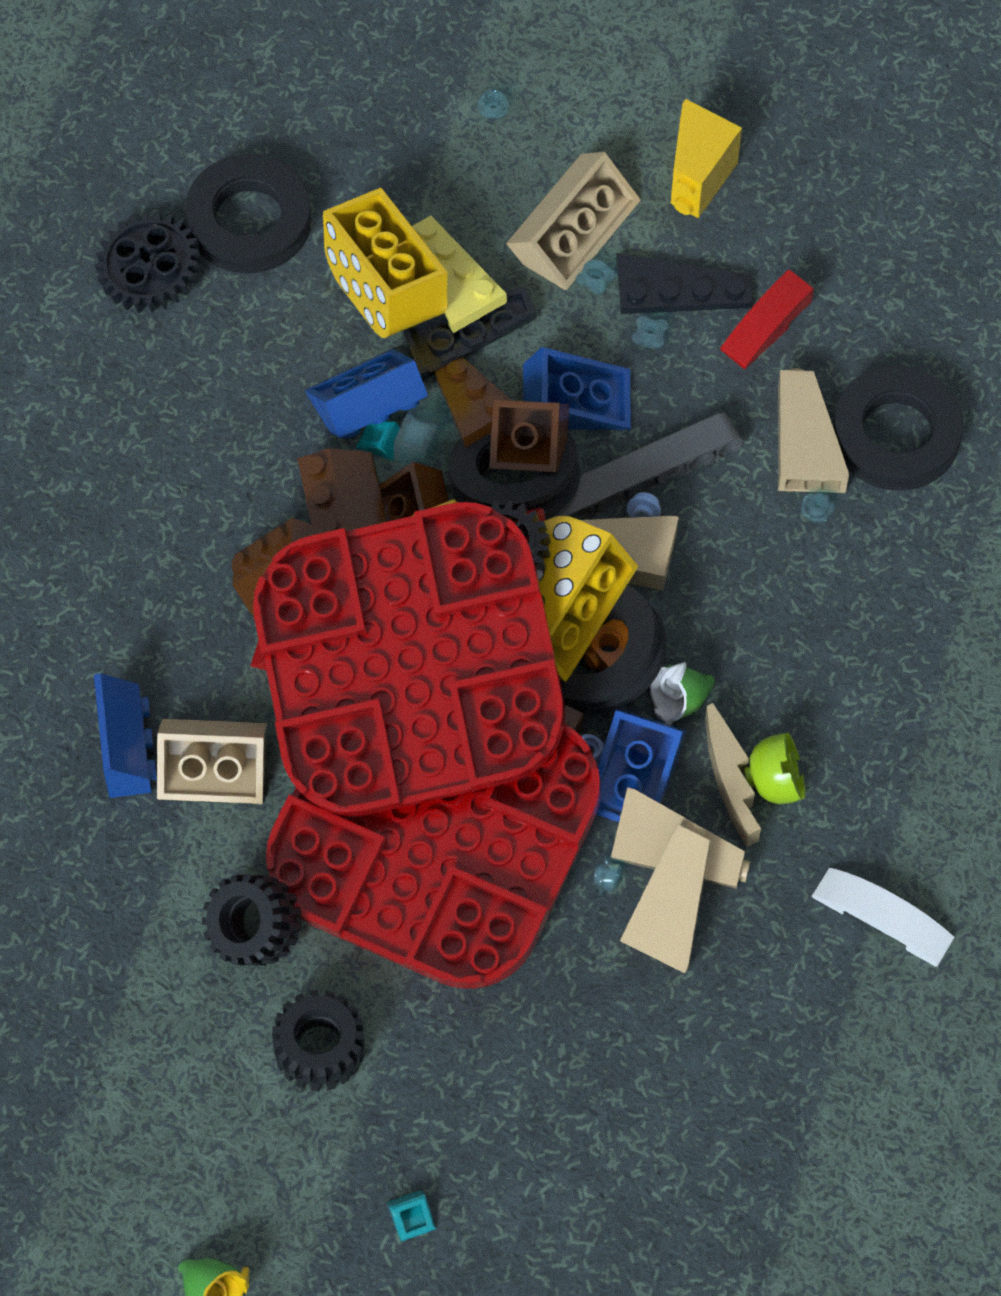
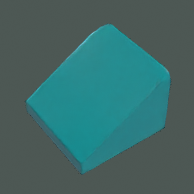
(379, 439)
(411, 1215)

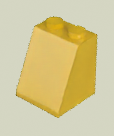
(703, 158)

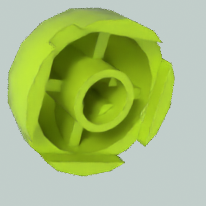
(776, 770)

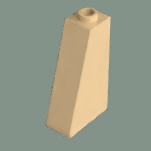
(806, 439)
(647, 542)
(647, 828)
(671, 902)

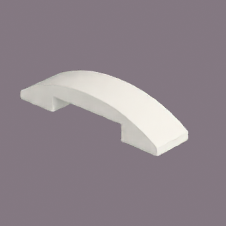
(886, 913)

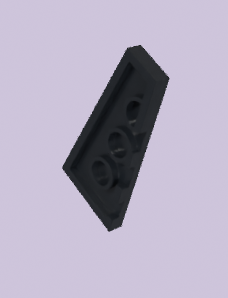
(668, 286)
(435, 345)

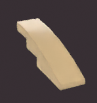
(729, 766)

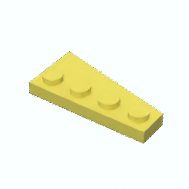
(469, 288)

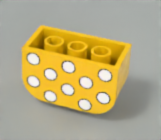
(383, 264)
(580, 585)

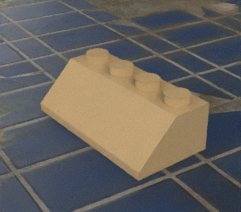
(574, 219)

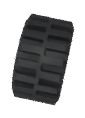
(227, 913)
(318, 1068)

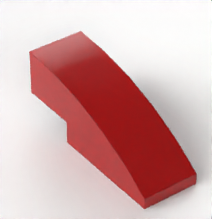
(768, 319)

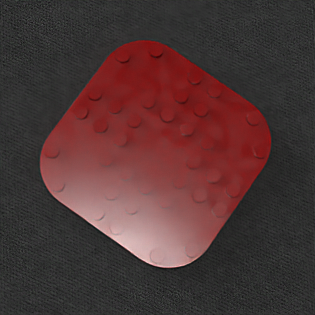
(409, 660)
(445, 881)

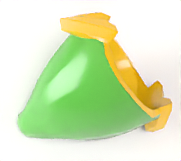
(202, 1274)

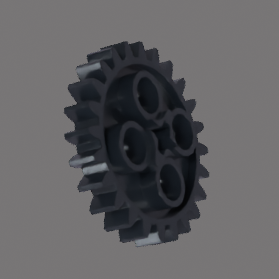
(141, 240)

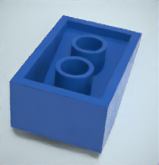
(593, 389)
(636, 756)

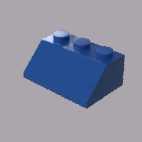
(368, 393)
(124, 736)

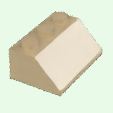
(211, 761)

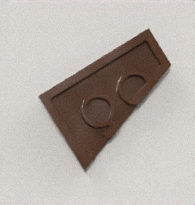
(468, 398)

